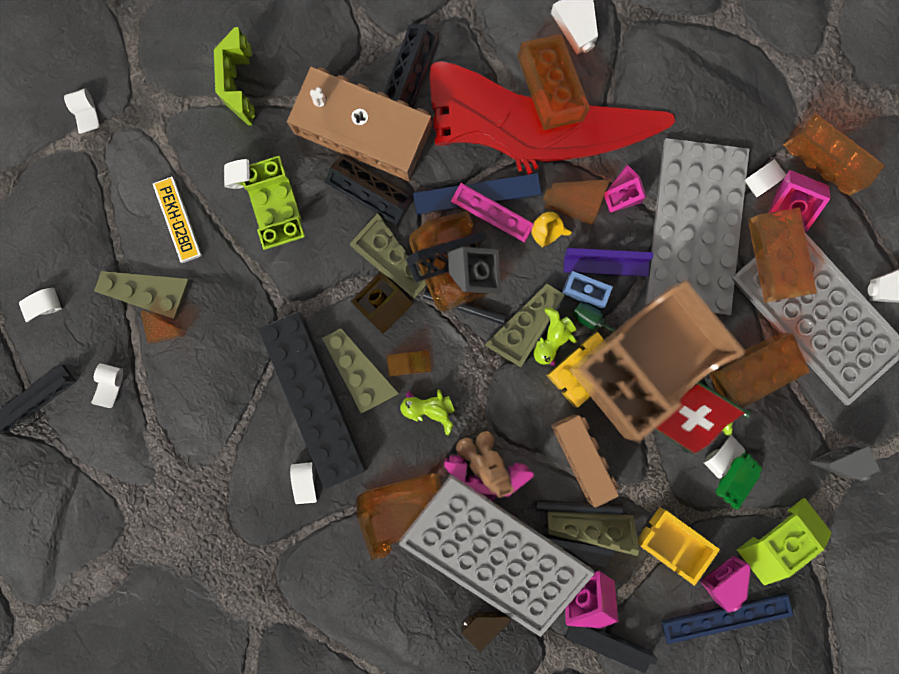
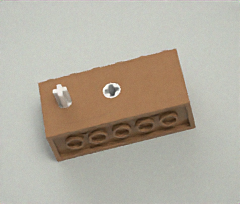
(360, 123)

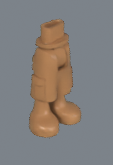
(486, 465)

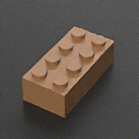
(584, 460)

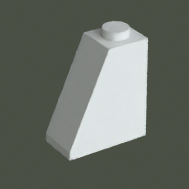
(577, 23)
(885, 287)

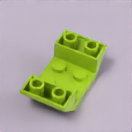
(230, 52)
(274, 203)
(787, 545)

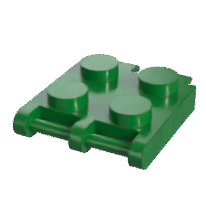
(739, 480)

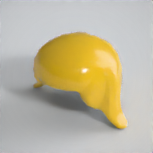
(548, 228)

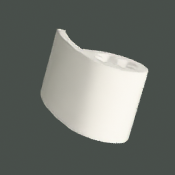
(83, 107)
(236, 173)
(765, 178)
(40, 303)
(108, 386)
(720, 460)
(303, 482)

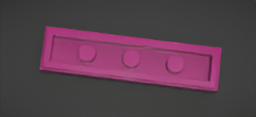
(492, 212)

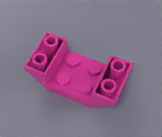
(518, 473)

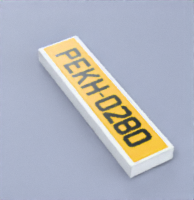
(177, 219)

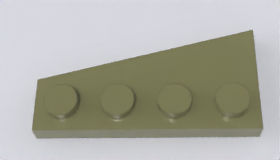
(387, 255)
(149, 292)
(522, 331)
(358, 372)
(600, 530)

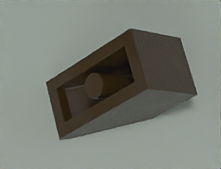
(483, 627)

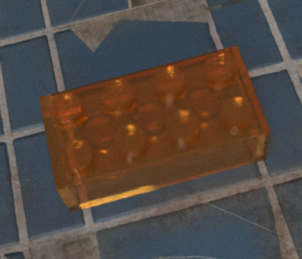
(553, 81)
(833, 155)
(782, 255)
(760, 370)

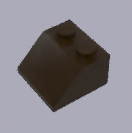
(382, 302)

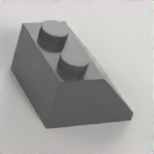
(475, 269)
(849, 461)

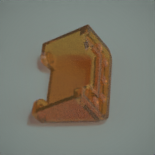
(436, 231)
(391, 510)

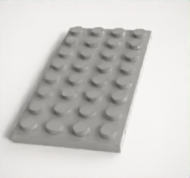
(698, 221)
(834, 328)
(496, 556)

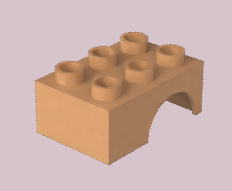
(655, 360)

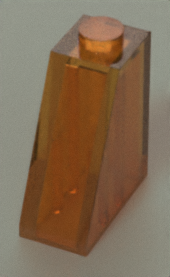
(576, 199)

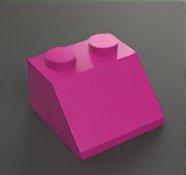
(801, 193)
(728, 583)
(594, 604)

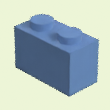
(587, 290)

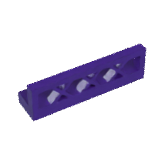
(607, 262)

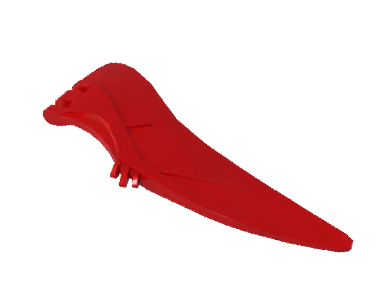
(510, 123)

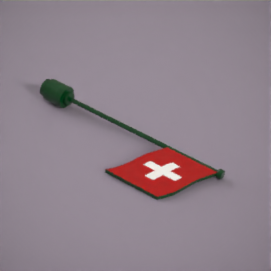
(702, 411)

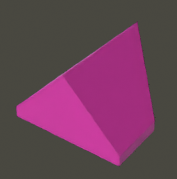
(625, 190)

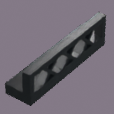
(414, 66)
(366, 191)
(439, 252)
(35, 398)
(584, 552)
(612, 647)

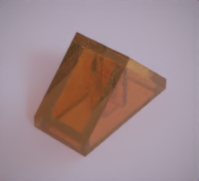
(159, 330)
(408, 363)

